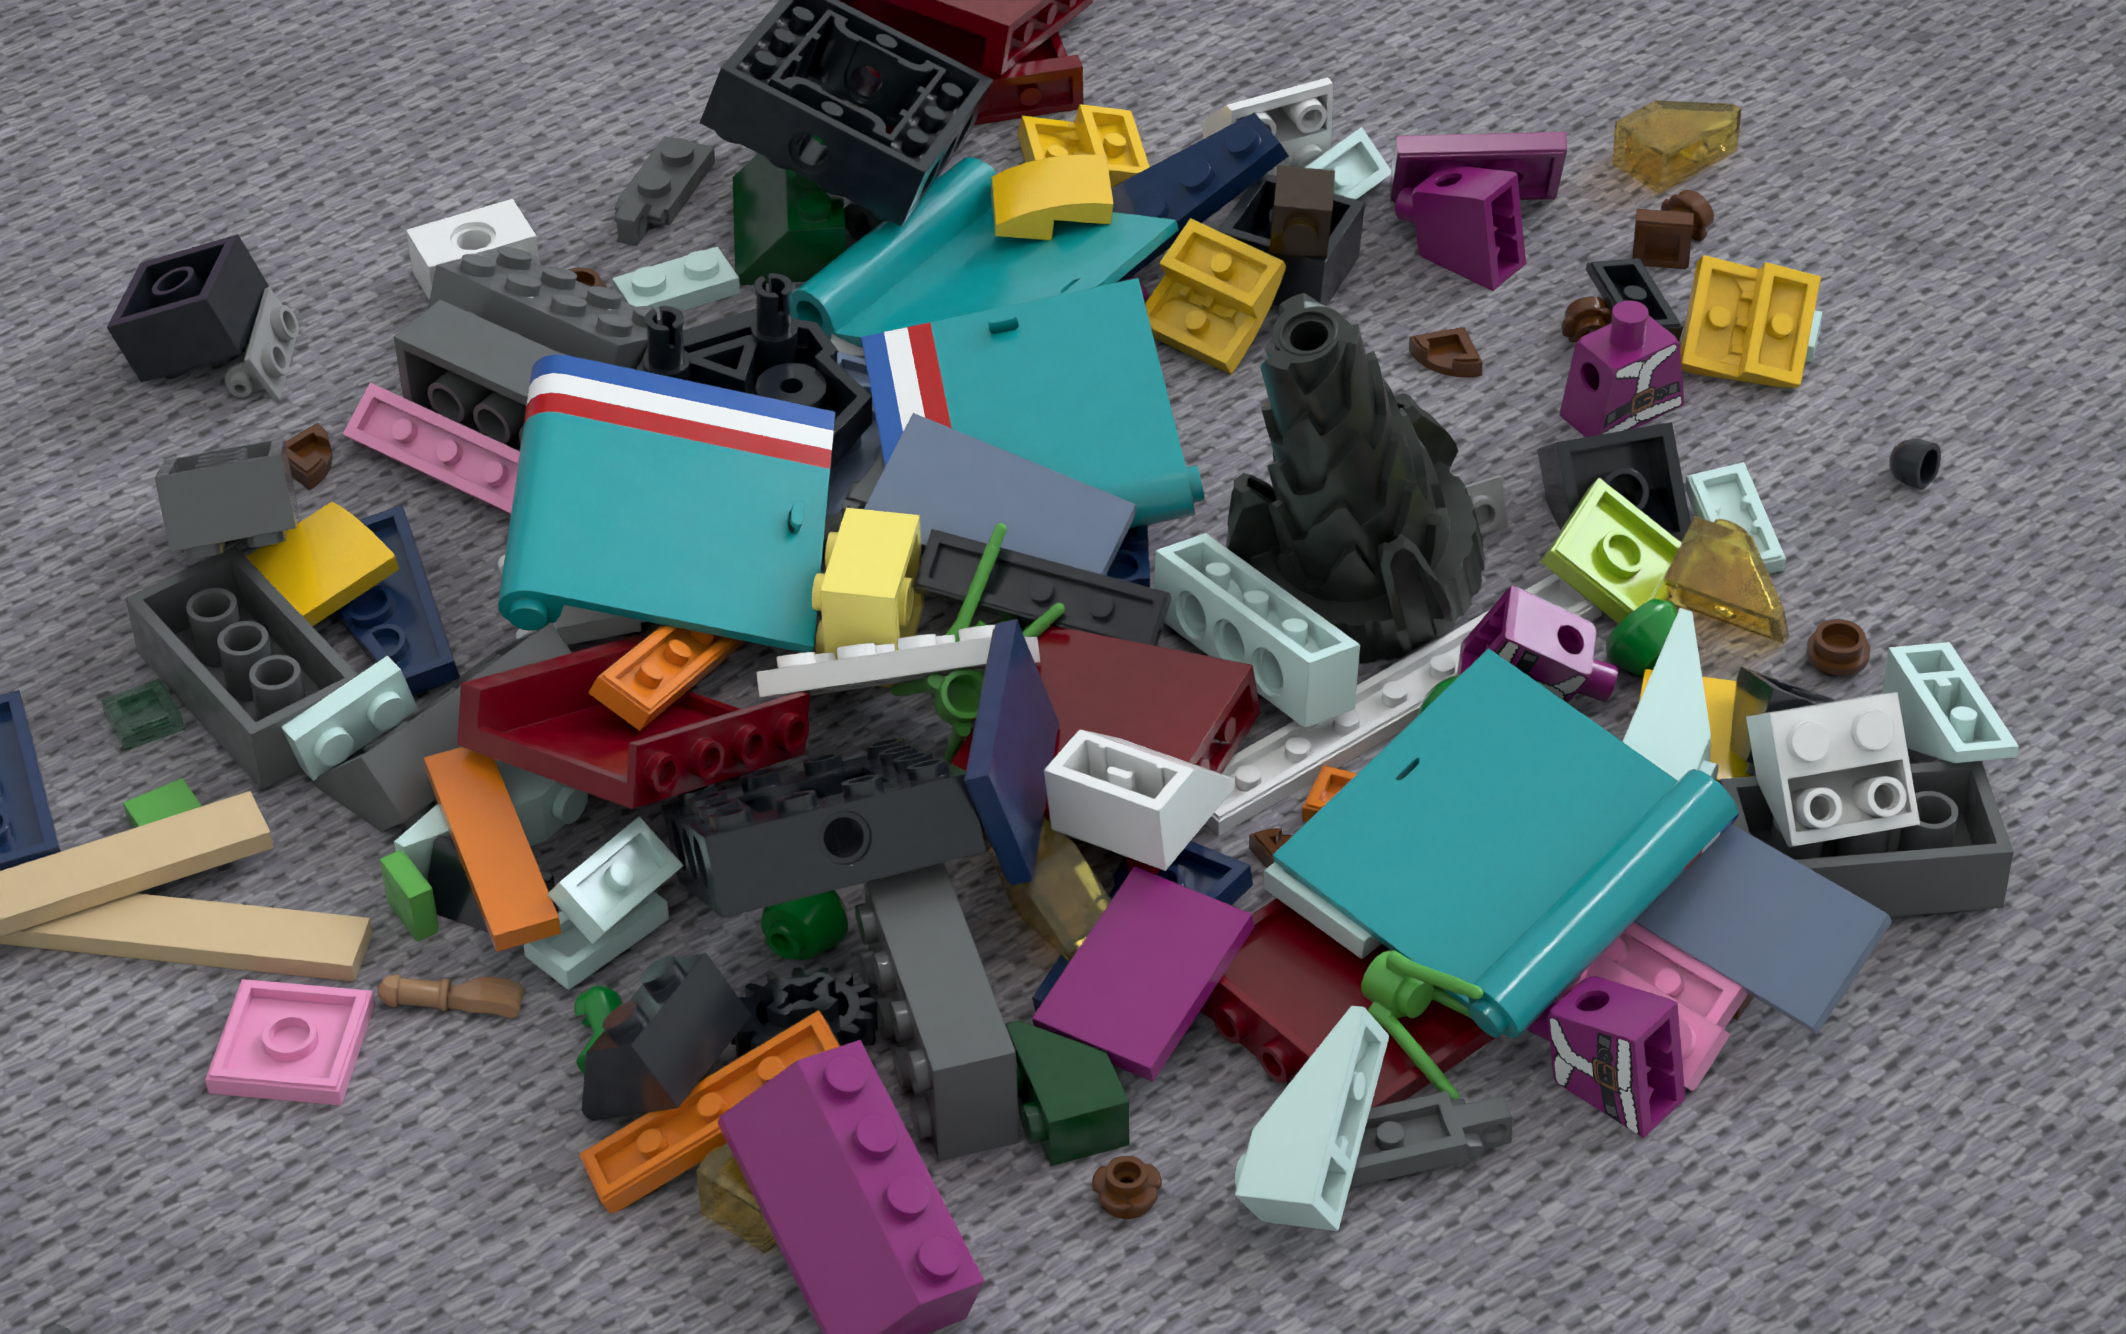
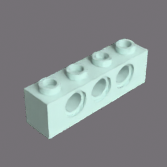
(1246, 618)

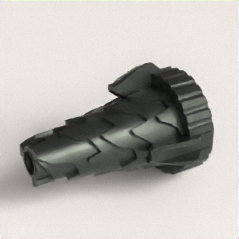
(1360, 496)

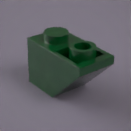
(1067, 1095)

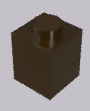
(1302, 211)

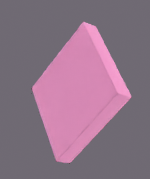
(290, 1042)

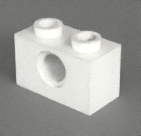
(471, 232)

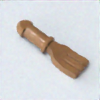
(476, 996)

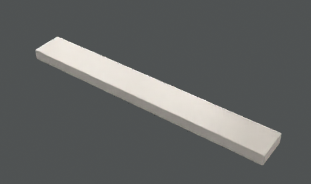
(1383, 708)

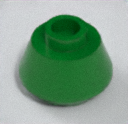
(1641, 636)
(805, 925)

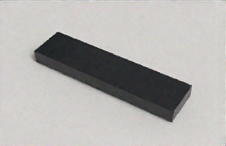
(1029, 586)

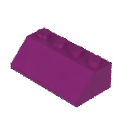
(851, 1199)

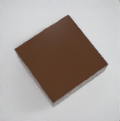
(1663, 238)

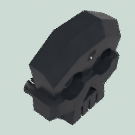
(762, 356)

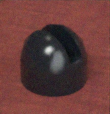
(1915, 462)

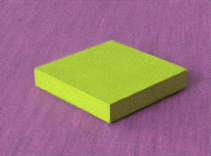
(1612, 553)

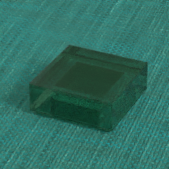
(142, 714)

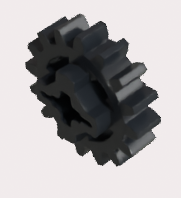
(792, 999)

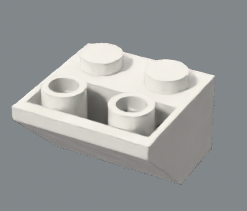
(1295, 116)
(1835, 768)
(1130, 797)

